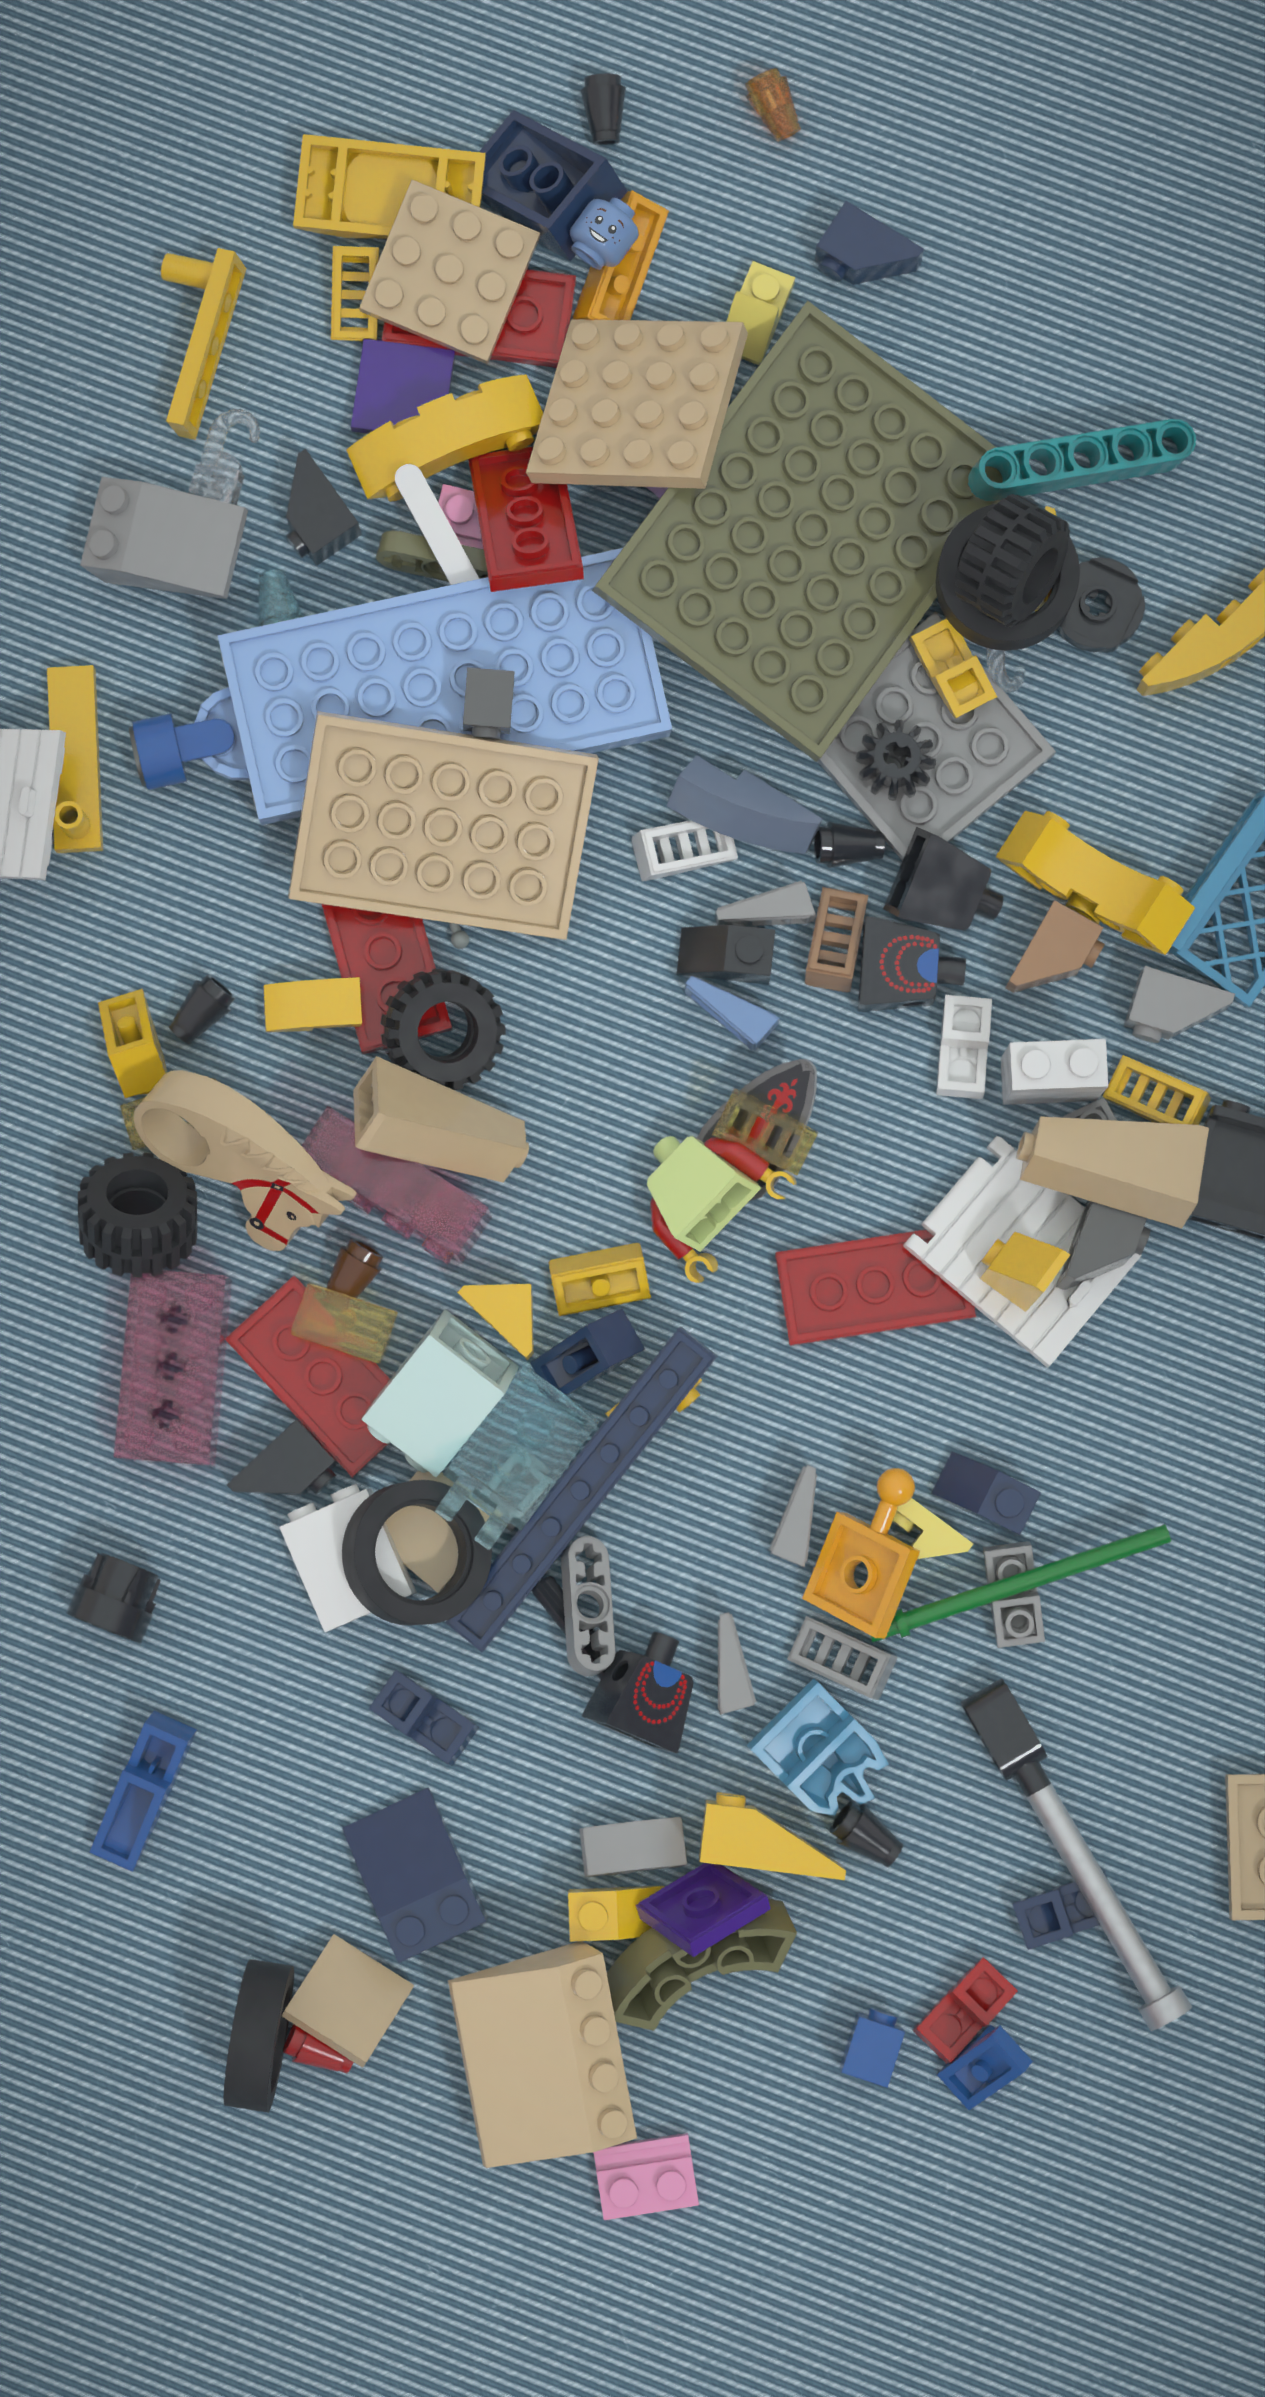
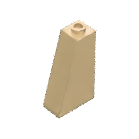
(434, 1125)
(1119, 1164)

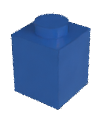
(873, 2047)

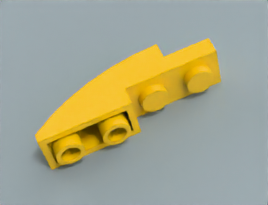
(1206, 646)

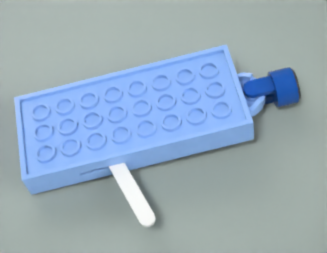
(579, 679)

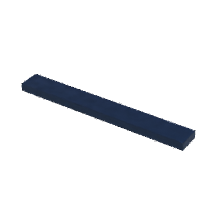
(584, 1486)

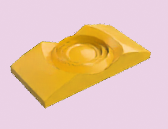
(359, 184)

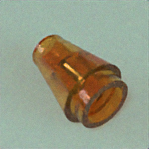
(773, 102)

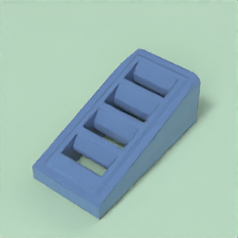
(741, 1018)

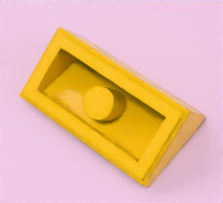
(599, 1279)

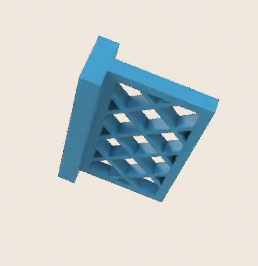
(1209, 891)

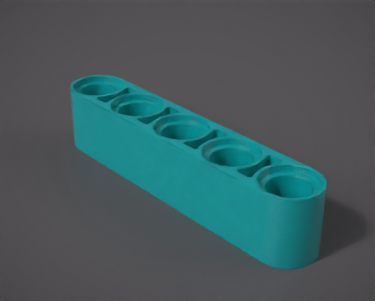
(1098, 446)

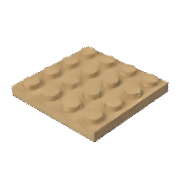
(637, 403)

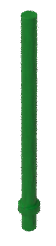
(1026, 1580)

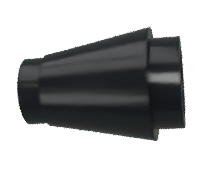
(604, 106)
(846, 845)
(201, 1009)
(865, 1834)

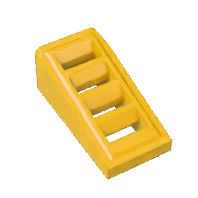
(351, 254)
(1181, 1089)

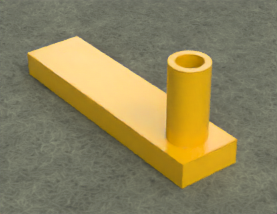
(222, 287)
(78, 804)

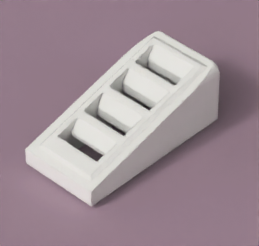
(647, 859)

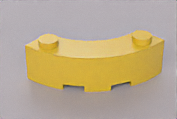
(448, 432)
(1097, 886)

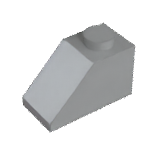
(1171, 1004)

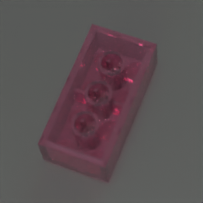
(400, 1189)
(195, 1390)

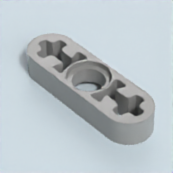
(602, 1639)

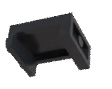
(1233, 1172)

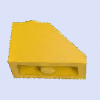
(132, 1042)
(1022, 1268)
(607, 1913)

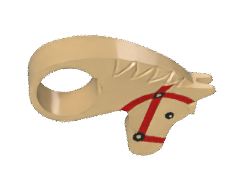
(242, 1147)

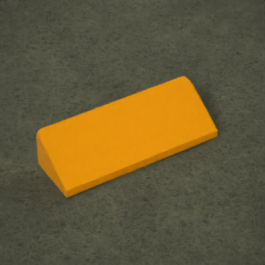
(615, 290)

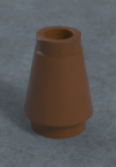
(354, 1268)

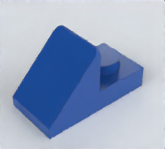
(984, 2066)

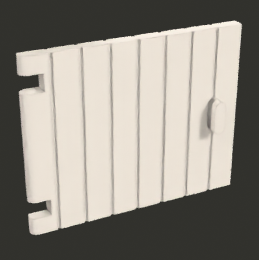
(28, 799)
(994, 1205)

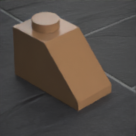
(1057, 949)

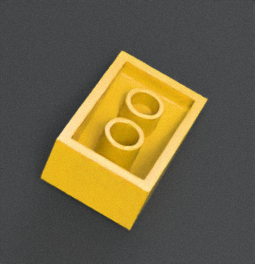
(751, 1839)

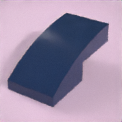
(424, 1717)
(1054, 1915)

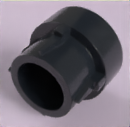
(116, 1597)

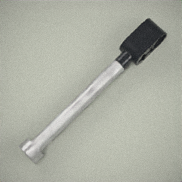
(1017, 1754)

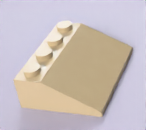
(543, 2057)

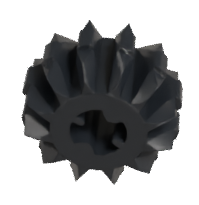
(901, 745)

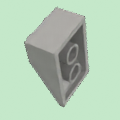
(163, 539)

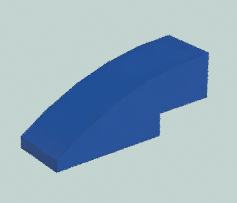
(142, 1790)

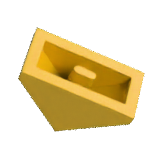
(507, 1310)

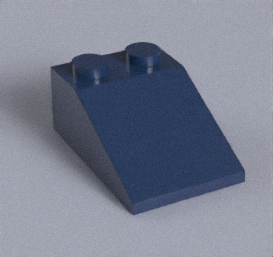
(544, 180)
(414, 1875)

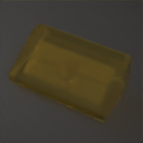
(344, 1323)

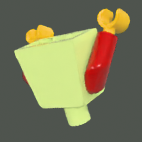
(701, 1191)

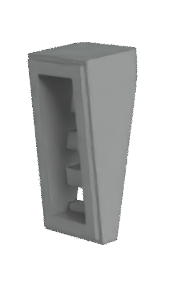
(776, 907)
(794, 1529)
(879, 1675)
(733, 1677)

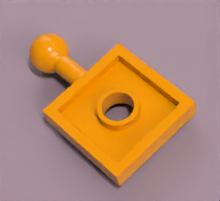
(886, 1559)

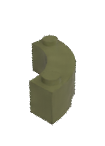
(658, 1972)

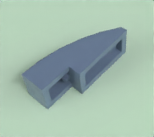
(743, 808)

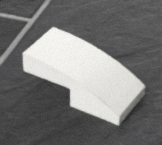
(964, 1046)

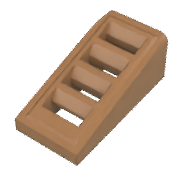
(830, 968)

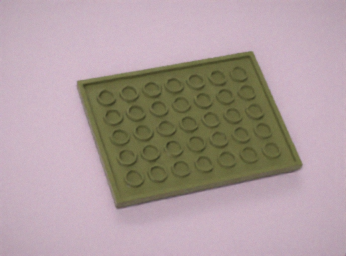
(810, 535)

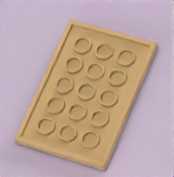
(442, 825)

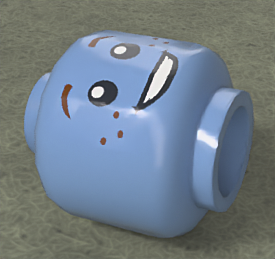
(604, 233)

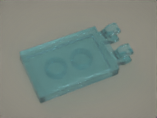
(516, 1454)

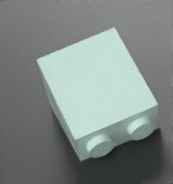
(440, 1394)

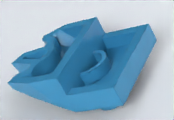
(818, 1750)

